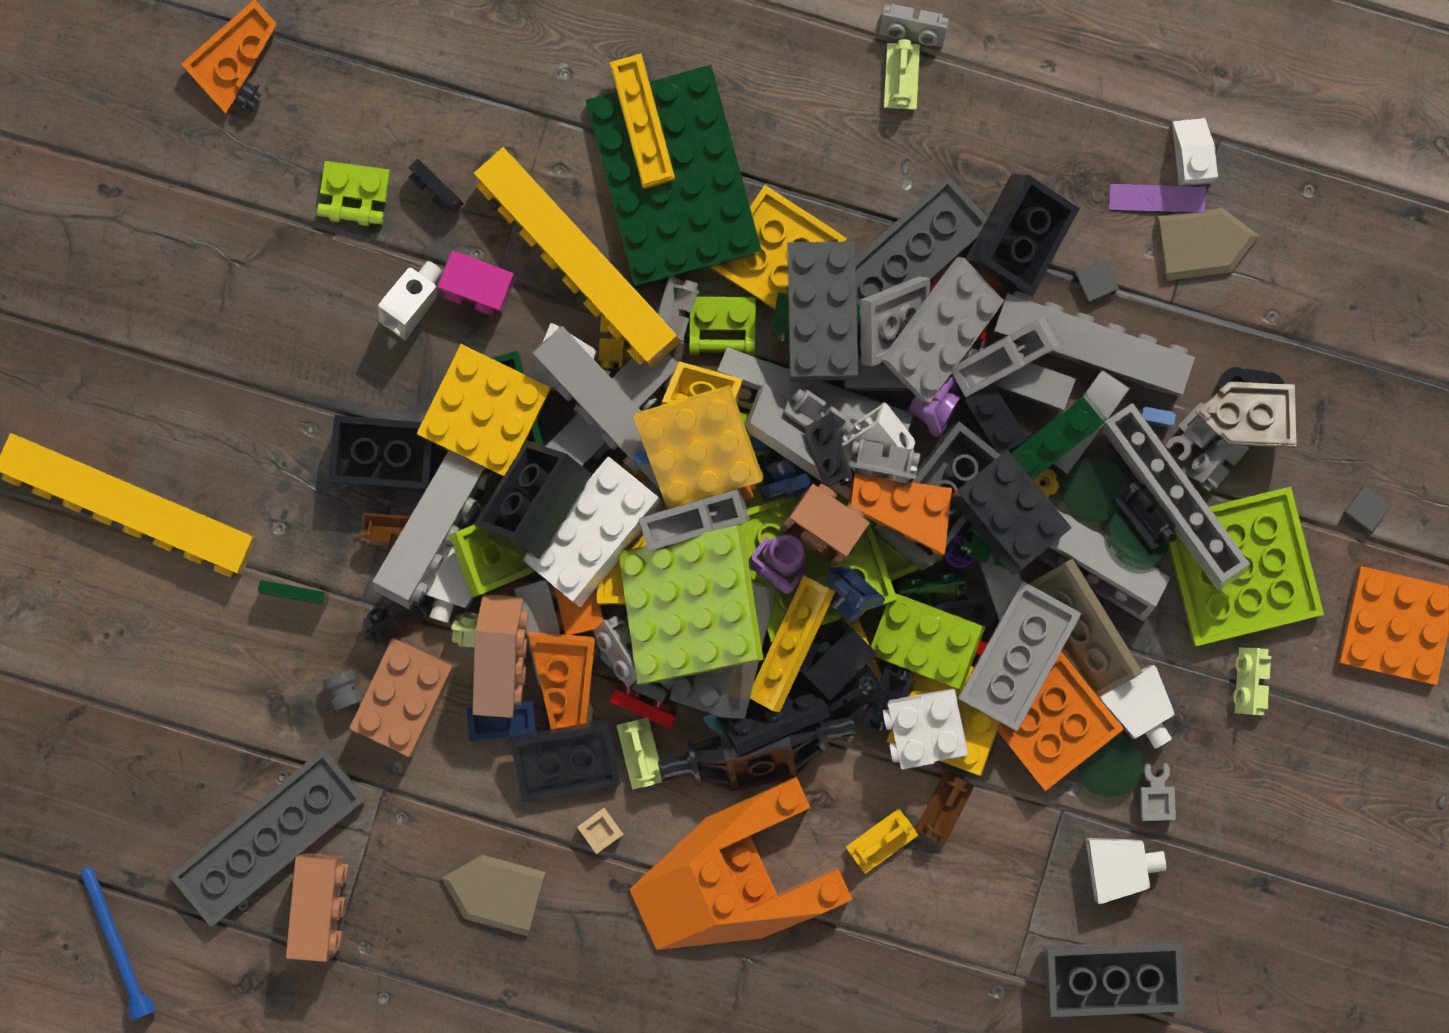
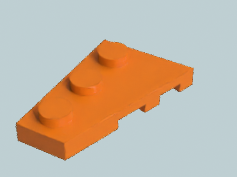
(230, 54)
(908, 508)
(564, 675)

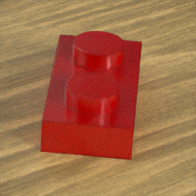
(632, 701)

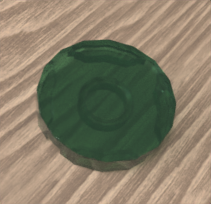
(1091, 489)
(1130, 545)
(1113, 768)

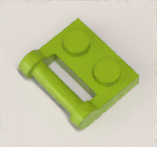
(722, 315)

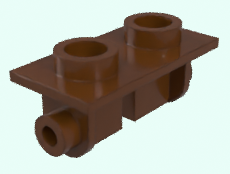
(381, 529)
(944, 808)

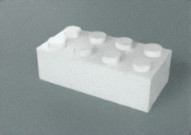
(596, 531)

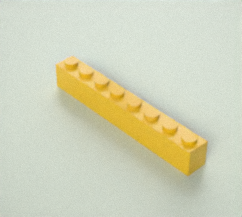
(577, 258)
(126, 504)

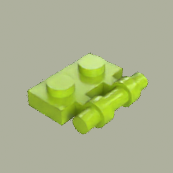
(354, 183)

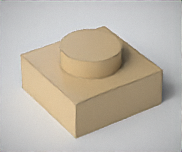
(600, 830)

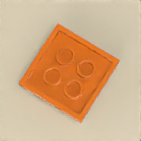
(1396, 626)
(1061, 726)

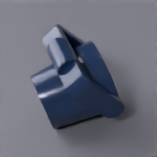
(786, 477)
(852, 593)

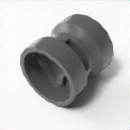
(343, 689)

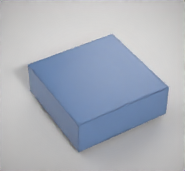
(1158, 417)

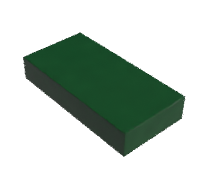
(293, 592)

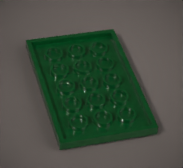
(701, 214)

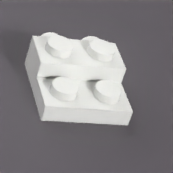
(925, 728)

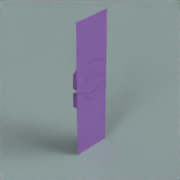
(1157, 198)

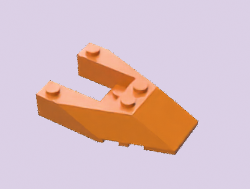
(717, 885)

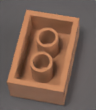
(825, 524)
(499, 656)
(402, 697)
(317, 907)

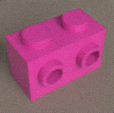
(476, 283)

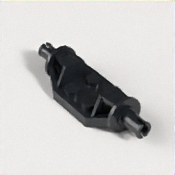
(759, 766)

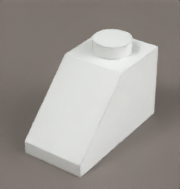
(1194, 152)

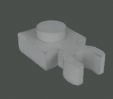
(1195, 432)
(1157, 800)

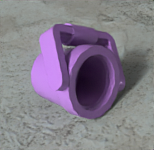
(940, 409)
(781, 560)

